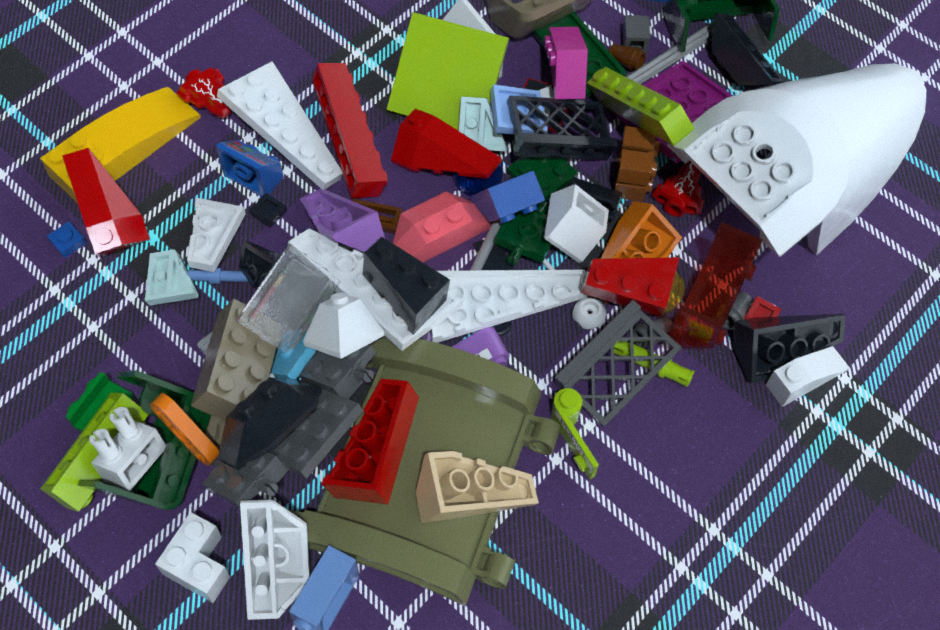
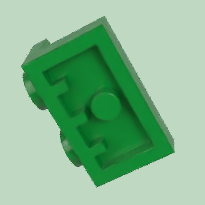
(91, 400)

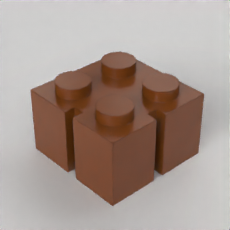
(636, 163)

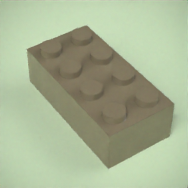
(232, 365)

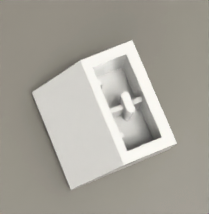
(575, 222)

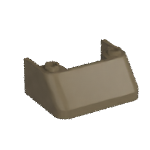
(530, 14)

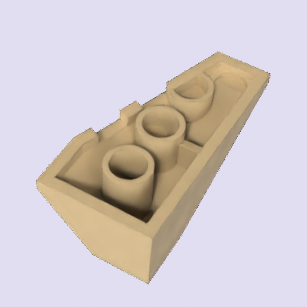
(467, 487)

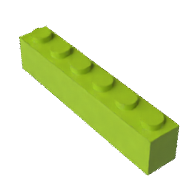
(641, 105)

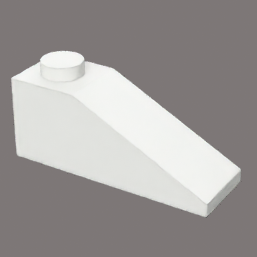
(805, 374)

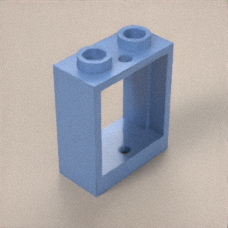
(325, 591)

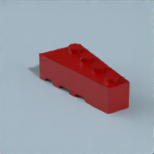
(376, 446)

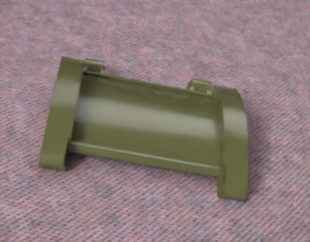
(461, 408)

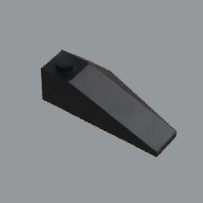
(774, 341)

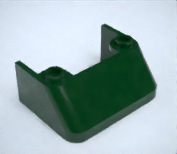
(680, 13)
(168, 476)

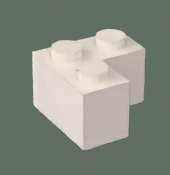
(188, 562)

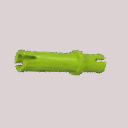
(671, 369)

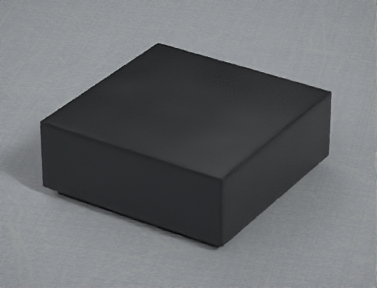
(268, 210)

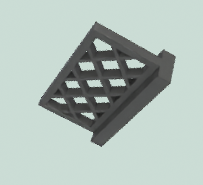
(605, 342)

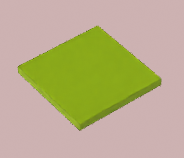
(444, 64)

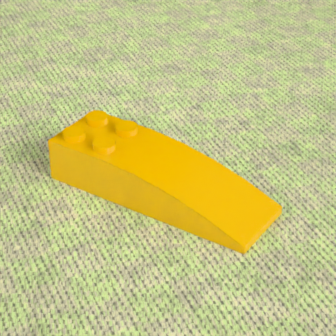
(124, 135)

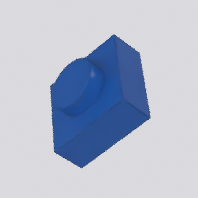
(66, 239)

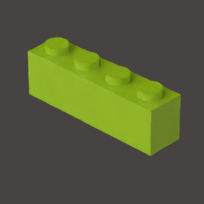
(76, 464)

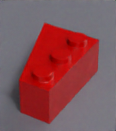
(628, 279)

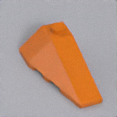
(641, 234)

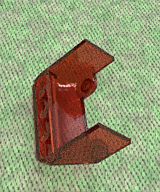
(716, 289)

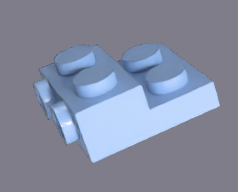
(501, 112)

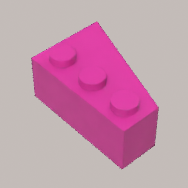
(568, 61)

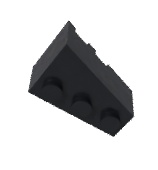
(405, 282)

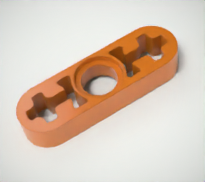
(184, 429)

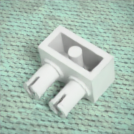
(129, 453)

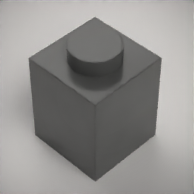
(636, 32)

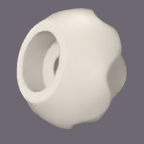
(586, 320)

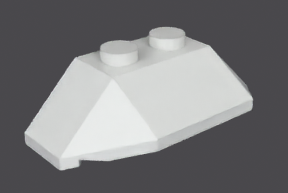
(273, 557)

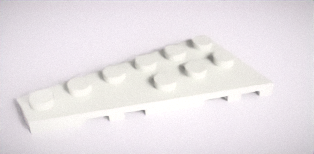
(275, 113)
(348, 268)
(505, 295)

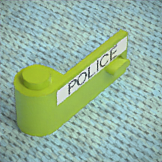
(566, 412)

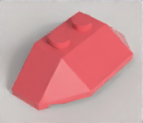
(438, 226)

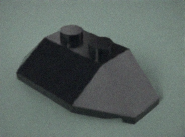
(740, 55)
(266, 419)

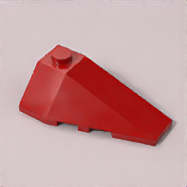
(435, 145)
(105, 209)

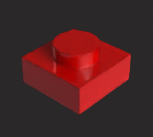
(762, 308)

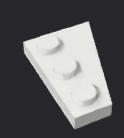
(212, 232)

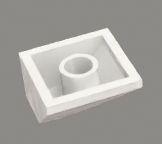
(342, 326)

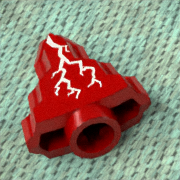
(201, 90)
(681, 192)

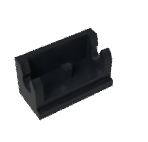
(607, 197)

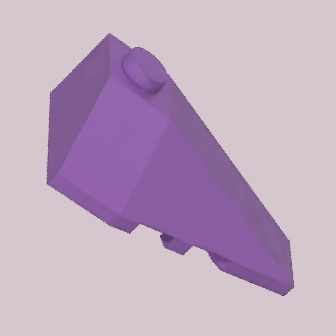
(343, 219)

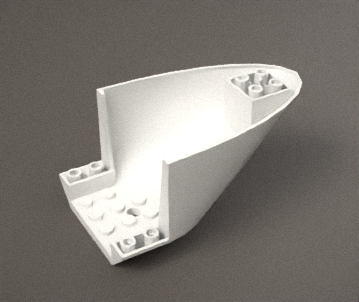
(829, 143)

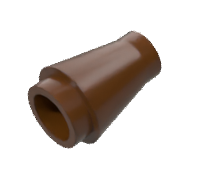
(628, 56)

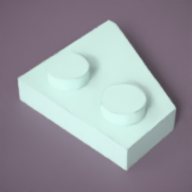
(478, 123)
(168, 279)

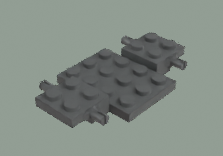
(311, 439)

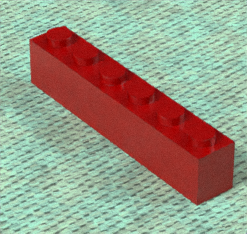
(349, 130)

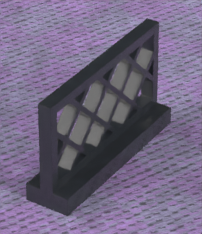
(564, 144)

